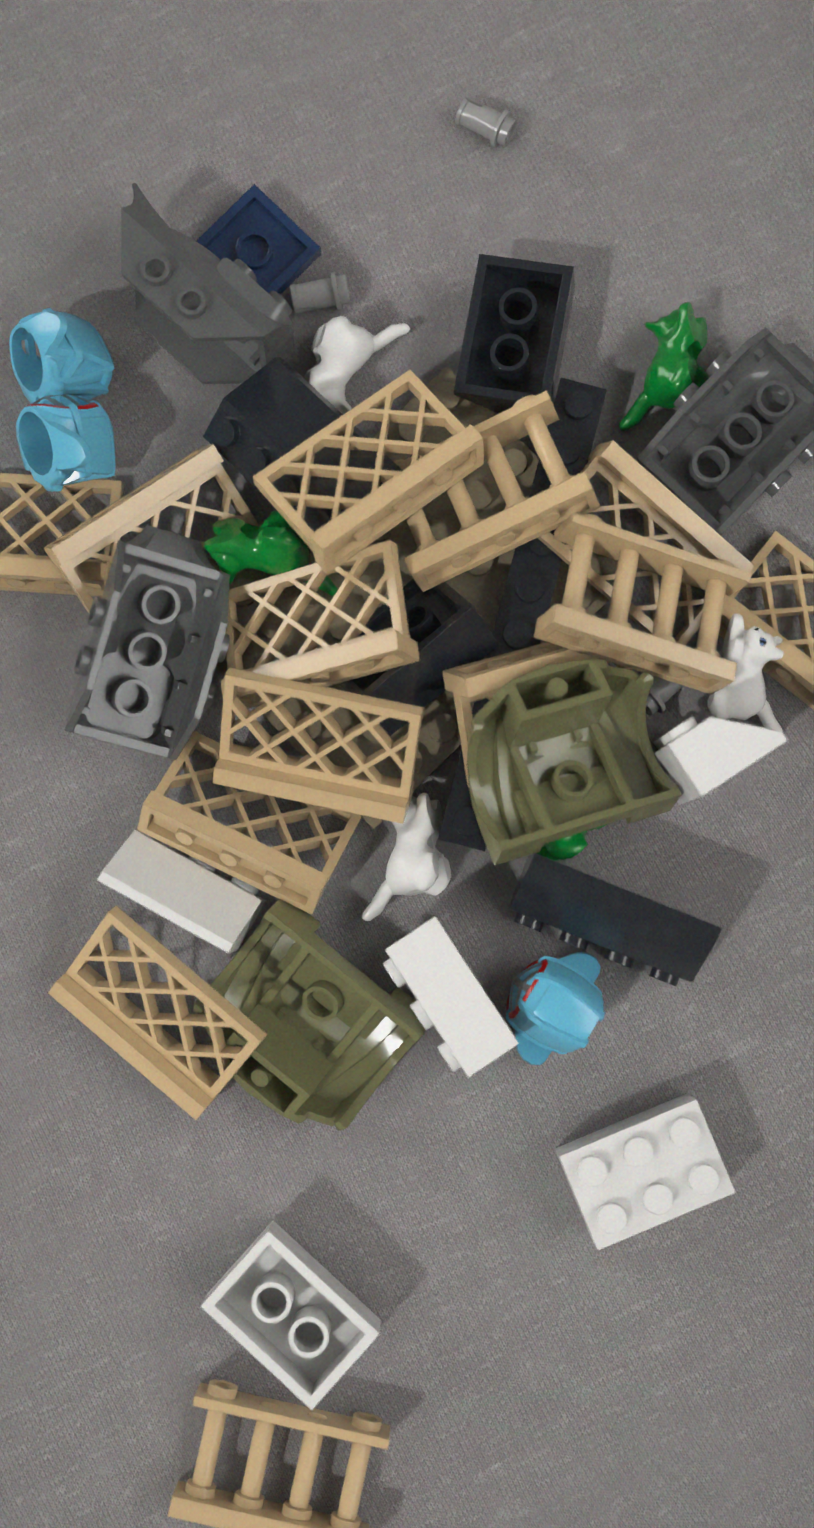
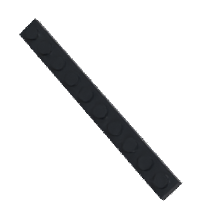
(529, 581)

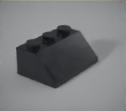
(514, 331)
(447, 636)

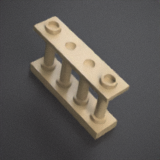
(522, 517)
(613, 637)
(246, 1508)

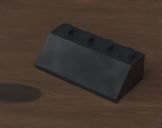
(273, 416)
(612, 918)

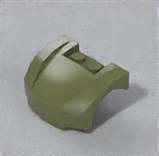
(563, 757)
(323, 1019)

